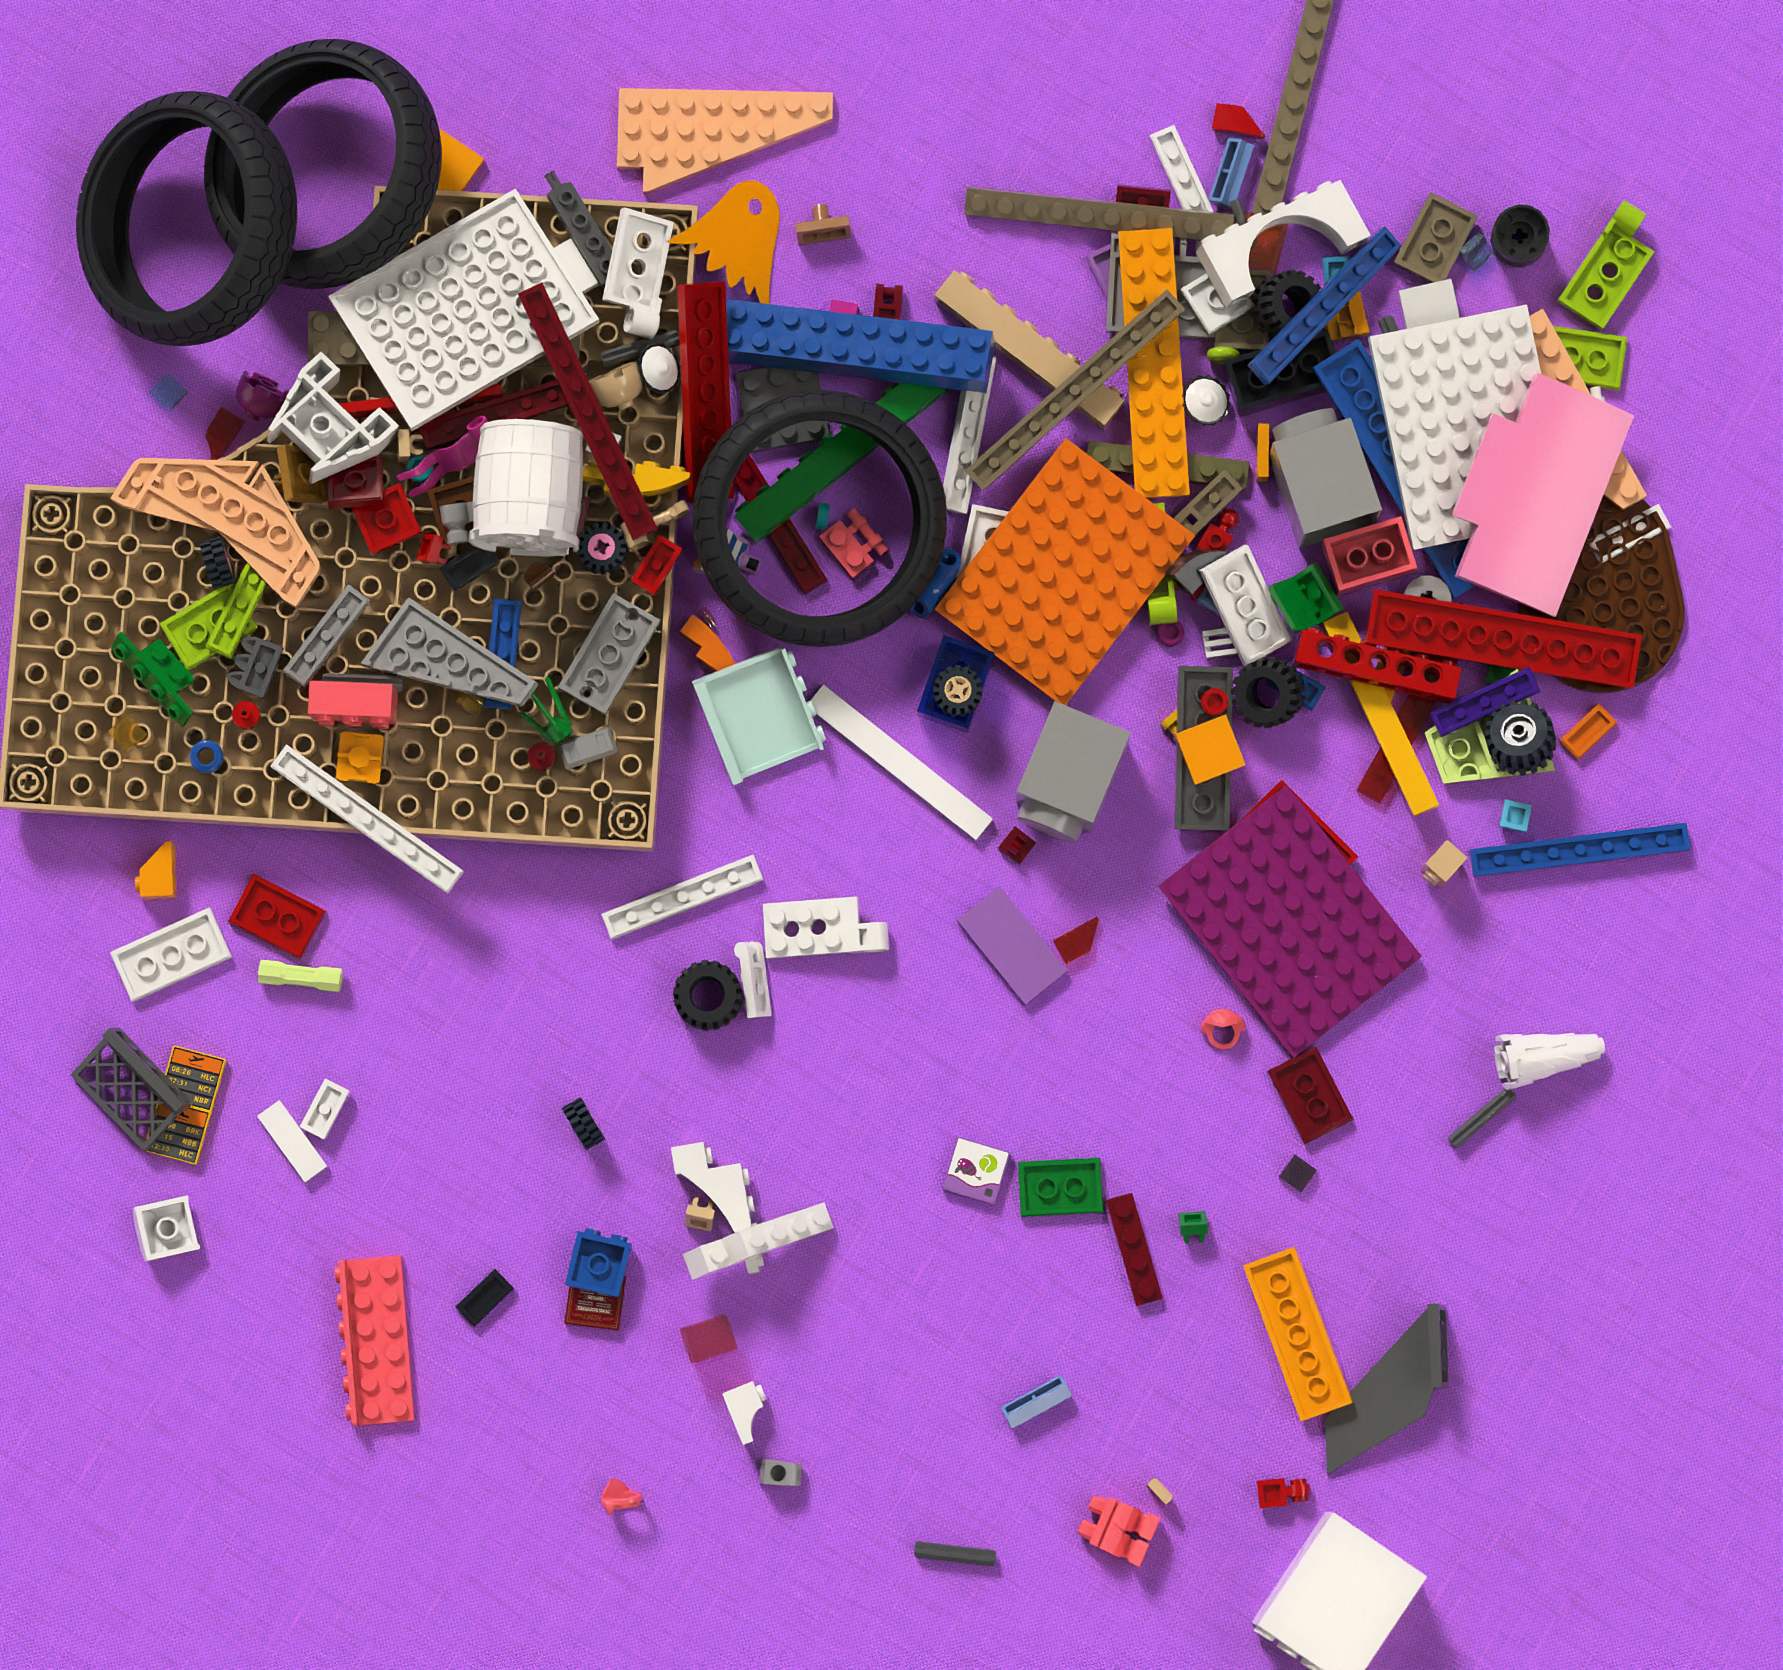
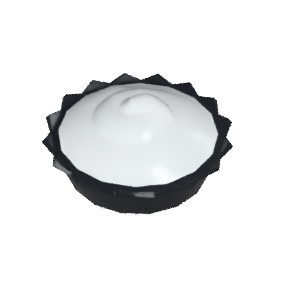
(659, 368)
(1206, 400)

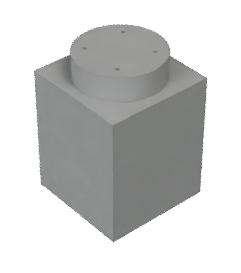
(1322, 477)
(1070, 773)

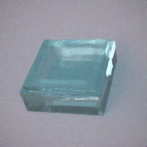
(1476, 251)
(168, 392)

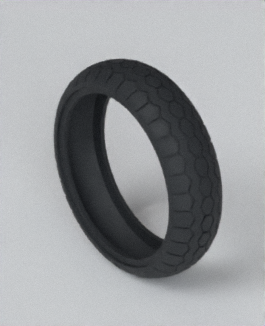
(411, 183)
(108, 200)
(927, 531)

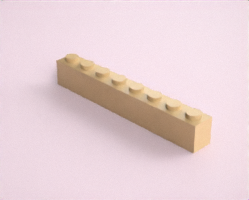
(1022, 343)

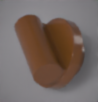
(538, 574)

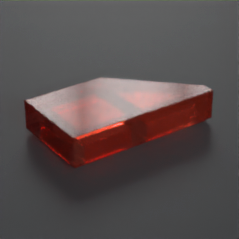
(1077, 941)

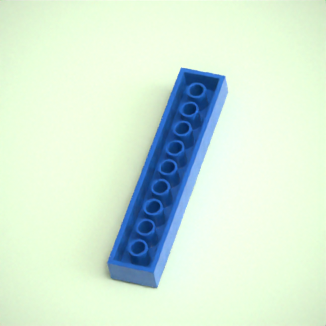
(859, 346)

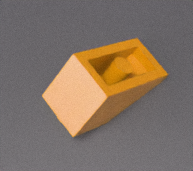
(158, 874)

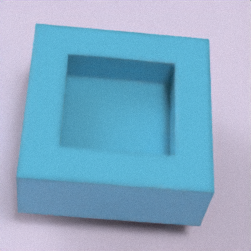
(1515, 816)

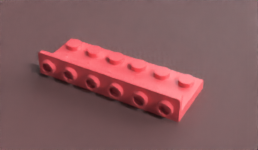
(375, 1340)

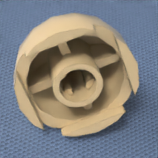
(618, 386)

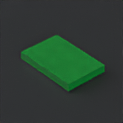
(1060, 1187)

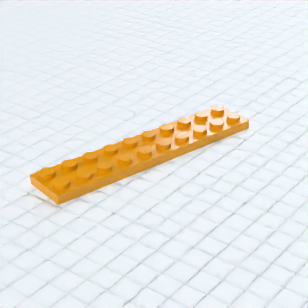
(1156, 370)

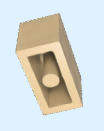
(1443, 864)

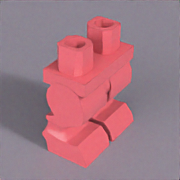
(1111, 1528)

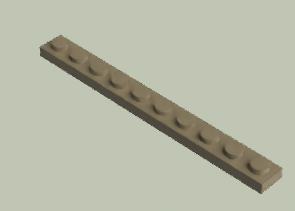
(1292, 105)
(1093, 213)
(1075, 390)

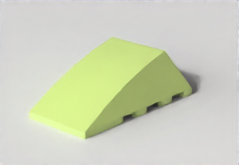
(1465, 753)

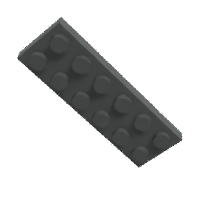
(1207, 803)

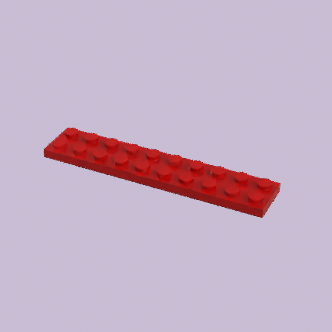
(1503, 639)

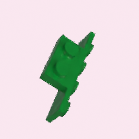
(159, 673)

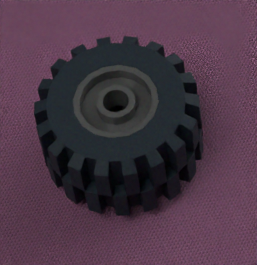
(1520, 737)

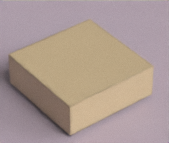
(1159, 1490)

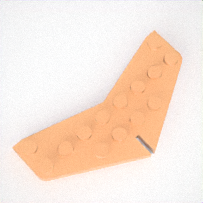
(218, 499)

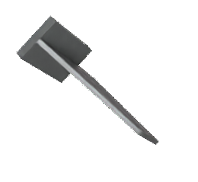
(1392, 1392)

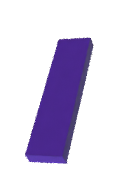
(1485, 701)

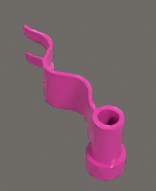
(450, 459)

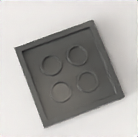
(769, 383)

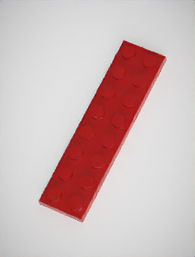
(703, 373)

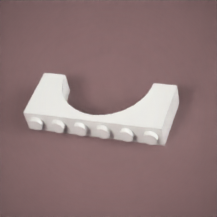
(1325, 210)

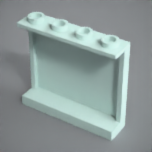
(759, 713)

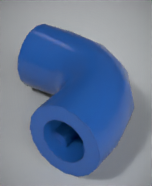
(939, 585)

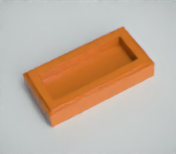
(1588, 731)

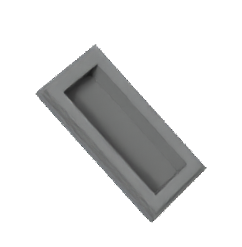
(587, 748)

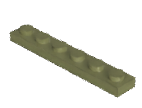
(1201, 468)

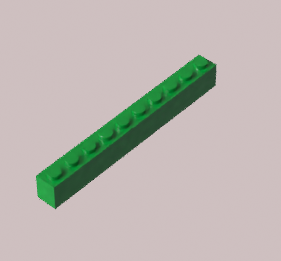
(826, 464)

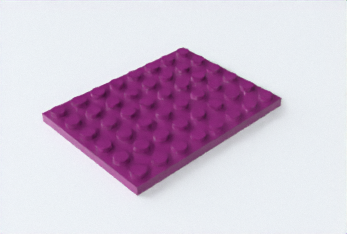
(1289, 921)

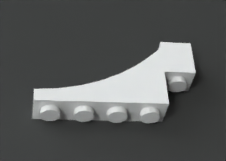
(722, 1184)
(757, 1240)

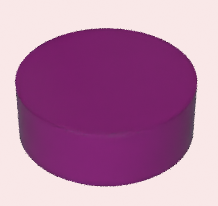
(1170, 634)

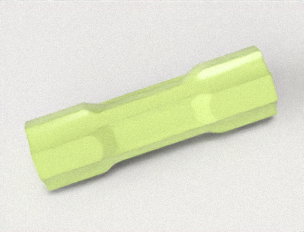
(280, 973)

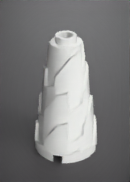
(1540, 1055)

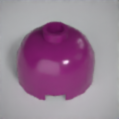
(259, 396)

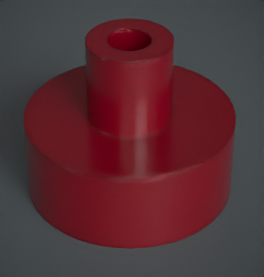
(546, 761)

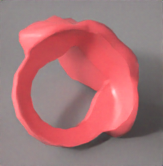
(1222, 1018)
(619, 1496)

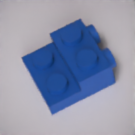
(598, 1263)

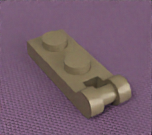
(1210, 502)

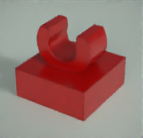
(430, 549)

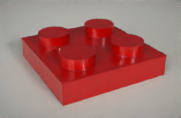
(387, 523)

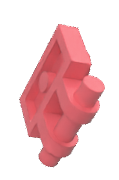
(847, 549)

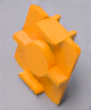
(1349, 321)
(360, 757)

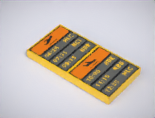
(199, 1079)

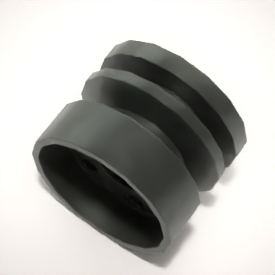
(1527, 222)

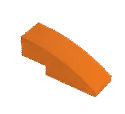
(712, 650)

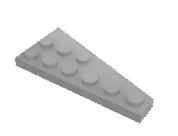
(436, 653)

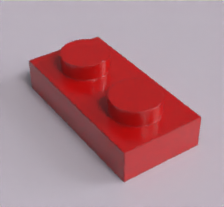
(656, 565)

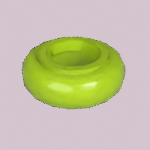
(1220, 354)

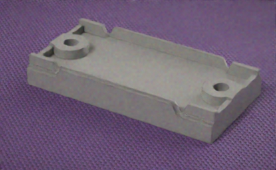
(609, 654)

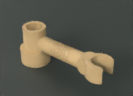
(674, 512)

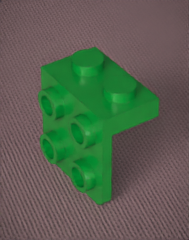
(1305, 599)

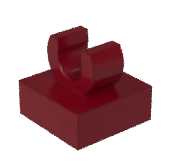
(1017, 845)

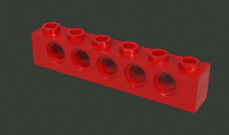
(1388, 678)

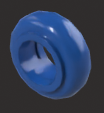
(202, 745)

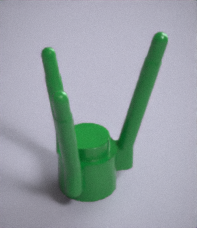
(557, 728)

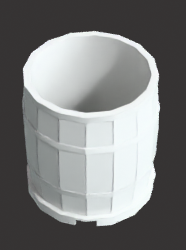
(527, 487)

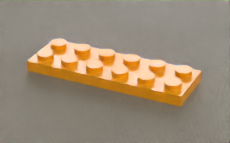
(1298, 1333)

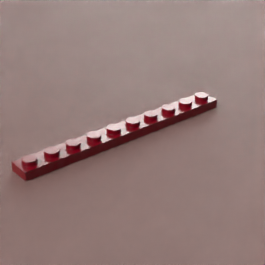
(587, 411)

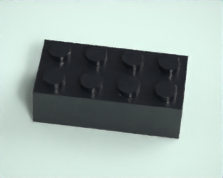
(1291, 384)

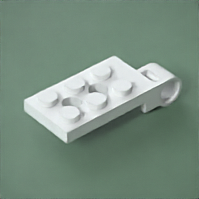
(641, 291)
(842, 932)

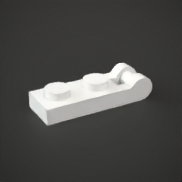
(754, 979)

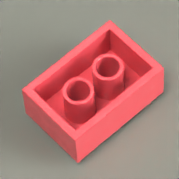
(1369, 556)
(353, 704)

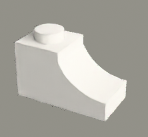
(743, 1405)

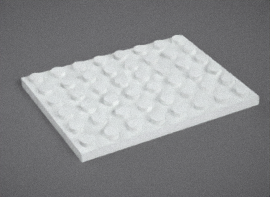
(451, 313)
(1436, 402)

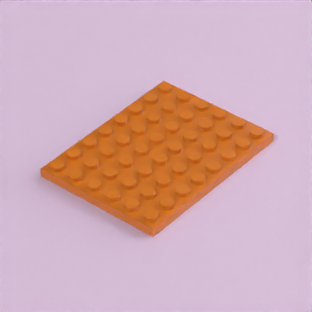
(1064, 572)

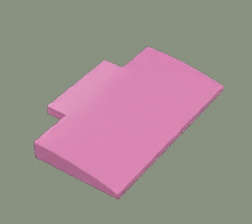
(1538, 492)

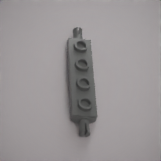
(580, 227)

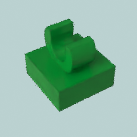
(1192, 1224)

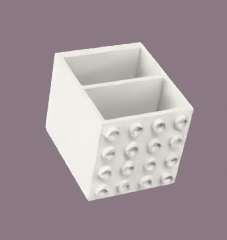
(1337, 1598)

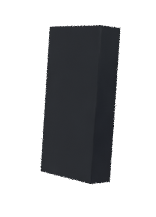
(468, 567)
(485, 1297)

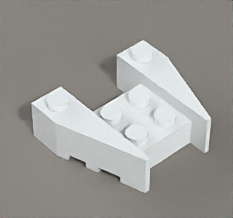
(324, 427)

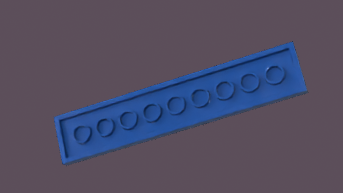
(1354, 391)

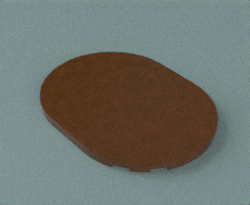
(1628, 592)

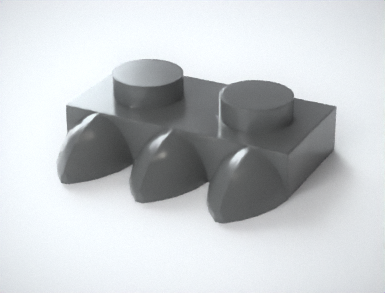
(257, 667)

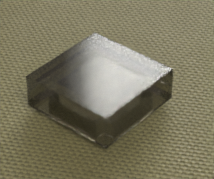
(1297, 1173)

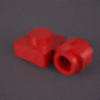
(1273, 1492)

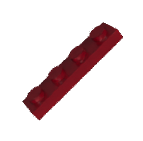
(1134, 1249)

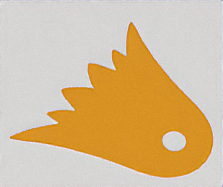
(739, 237)

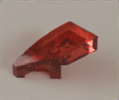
(222, 432)

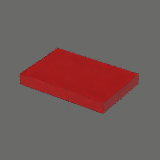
(277, 916)

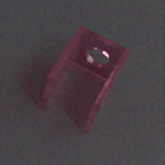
(708, 1338)

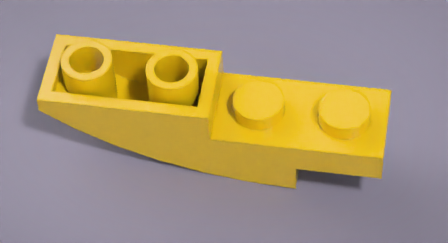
(648, 476)

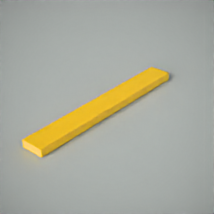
(1387, 729)

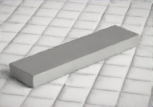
(326, 636)

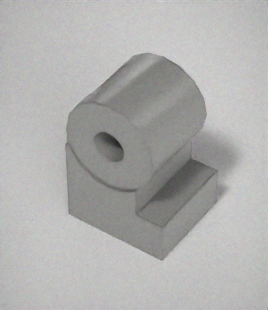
(780, 1473)

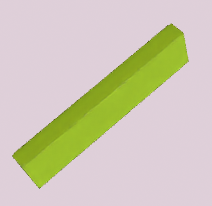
(237, 613)

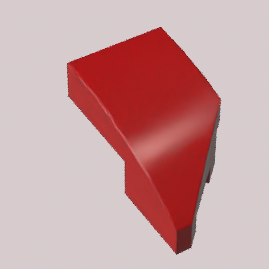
(1235, 120)

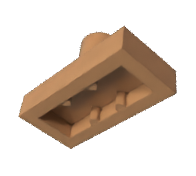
(823, 227)

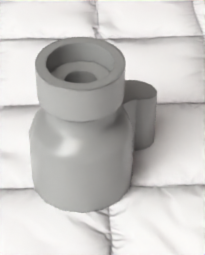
(455, 518)

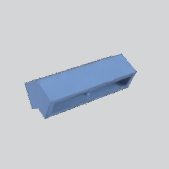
(1230, 172)
(1036, 1401)

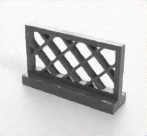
(141, 1067)

